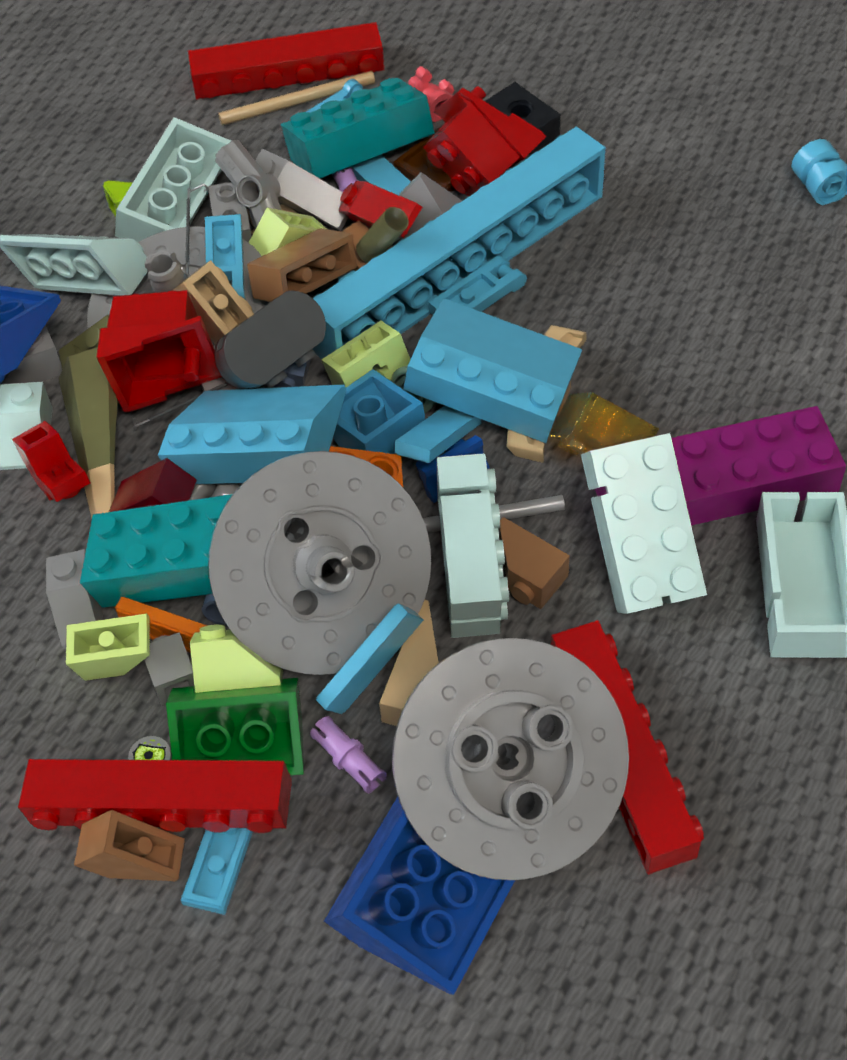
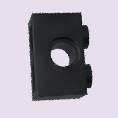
(530, 108)

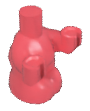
(435, 94)

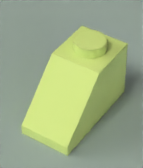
(107, 646)
(228, 664)

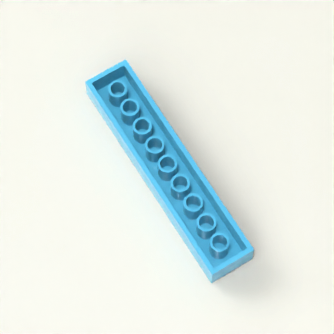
(489, 223)

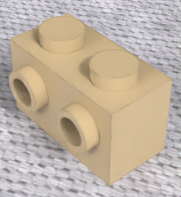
(215, 300)

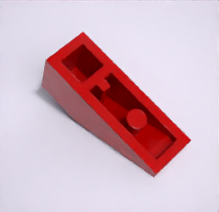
(368, 202)

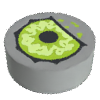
(150, 749)

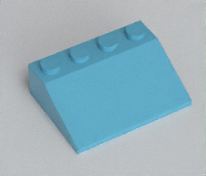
(492, 369)
(239, 431)

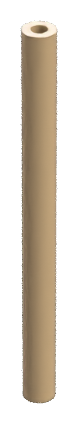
(291, 99)

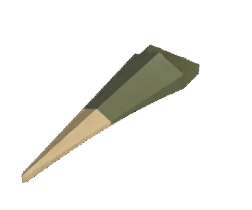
(91, 415)

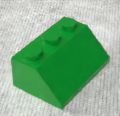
(238, 724)

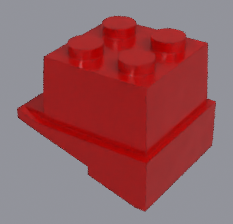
(478, 141)
(154, 348)

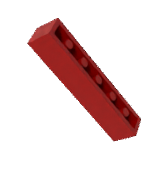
(286, 60)
(158, 793)
(652, 798)

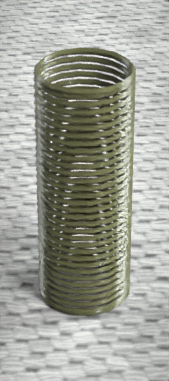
(382, 234)

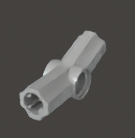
(245, 176)

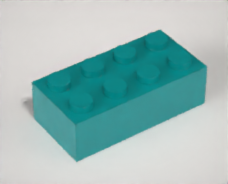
(357, 127)
(151, 551)

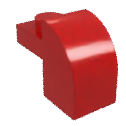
(50, 462)

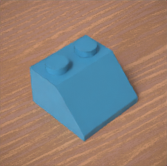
(376, 414)

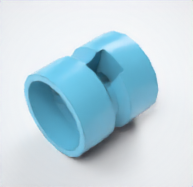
(821, 171)

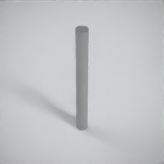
(513, 510)

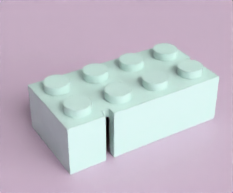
(644, 524)
(471, 546)
(804, 573)

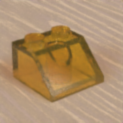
(595, 423)

